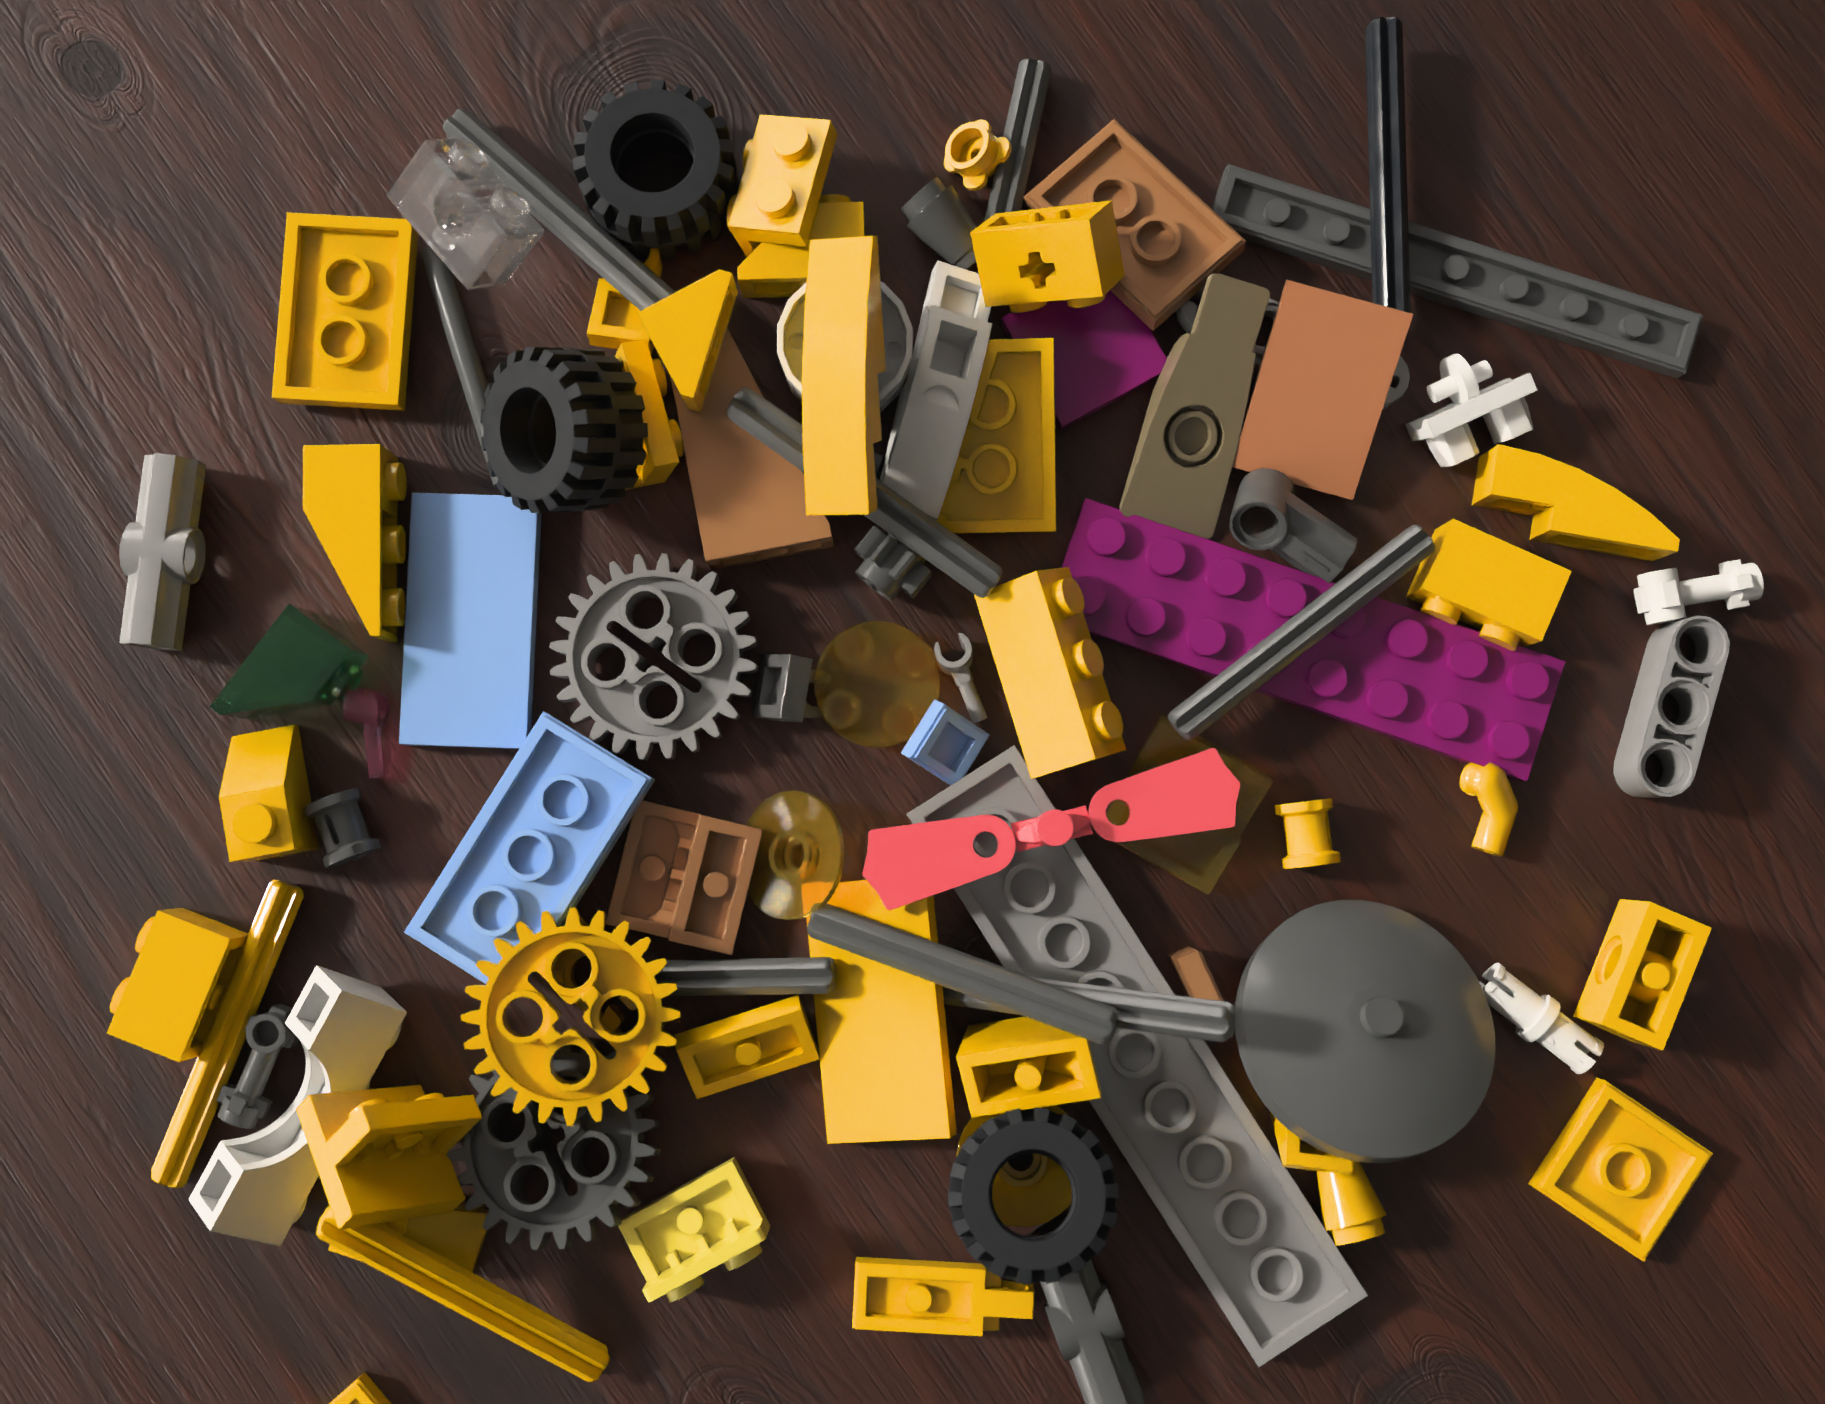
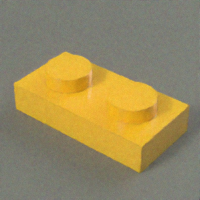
(746, 1047)

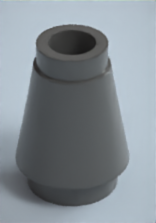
(942, 223)

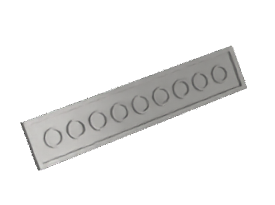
(1160, 1092)

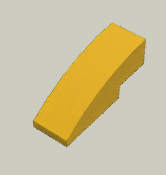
(1569, 505)

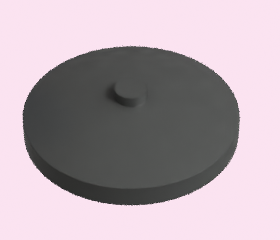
(1364, 1031)

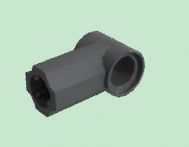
(1291, 526)

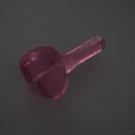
(370, 709)

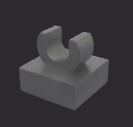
(784, 688)

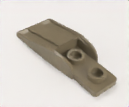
(1198, 412)

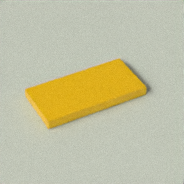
(883, 1035)

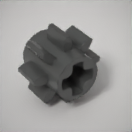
(890, 565)

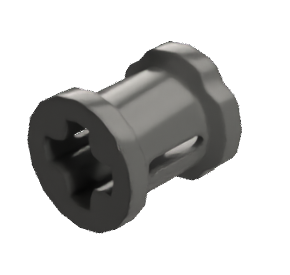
(342, 827)

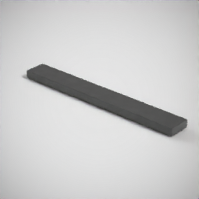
(1463, 274)

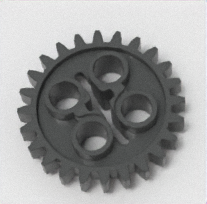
(500, 1165)

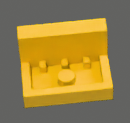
(387, 1151)

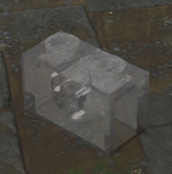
(465, 212)

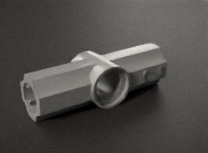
(162, 552)

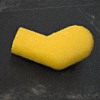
(1497, 802)

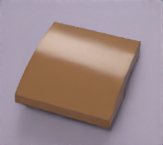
(684, 876)

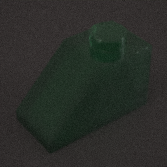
(293, 669)

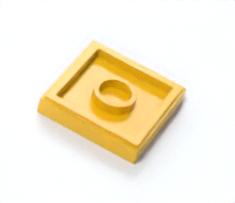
(1620, 1168)

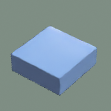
(945, 743)

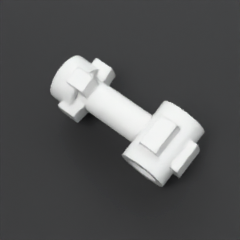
(1664, 596)

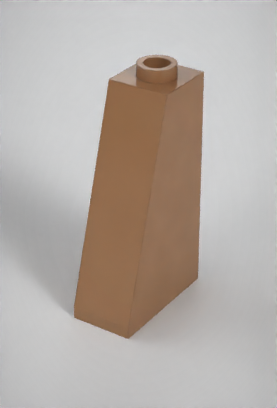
(742, 490)

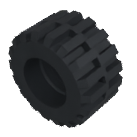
(646, 124)
(563, 429)
(1092, 1206)

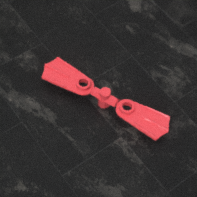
(1162, 802)

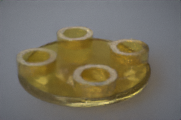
(876, 683)

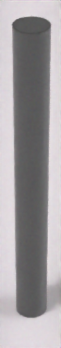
(458, 337)

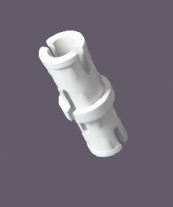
(1540, 1019)

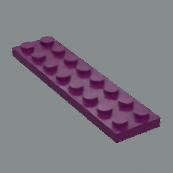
(1375, 671)

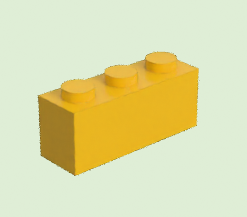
(1051, 671)

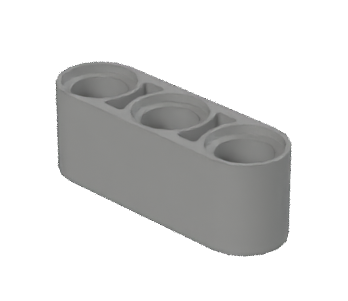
(1695, 690)

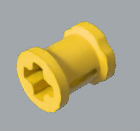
(1307, 833)

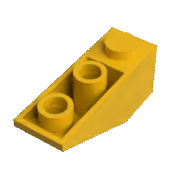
(354, 511)

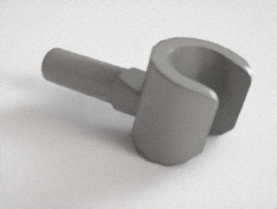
(963, 677)

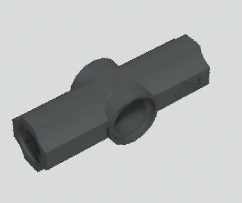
(1090, 1334)

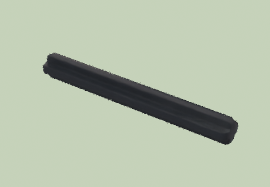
(1387, 163)

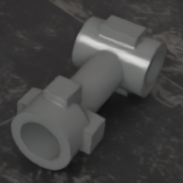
(266, 1035)

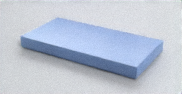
(469, 622)
(530, 845)

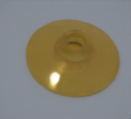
(781, 879)

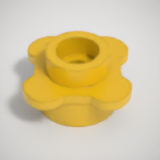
(975, 153)

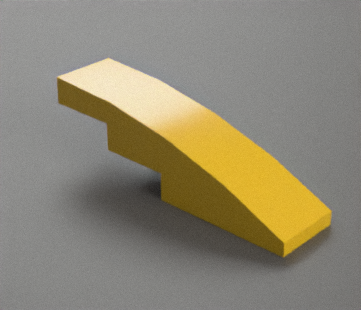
(841, 375)

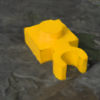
(615, 317)

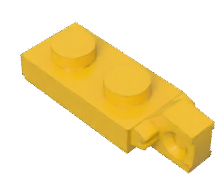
(934, 1297)

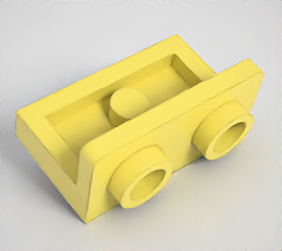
(695, 1230)

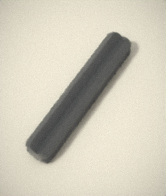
(1022, 132)
(750, 976)

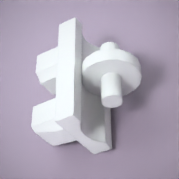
(1499, 404)

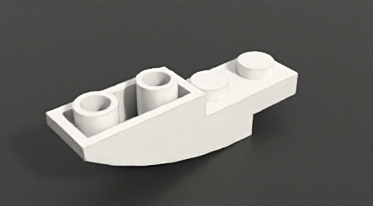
(938, 388)

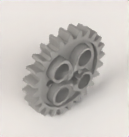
(621, 703)

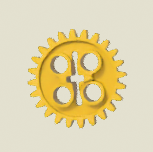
(527, 1060)

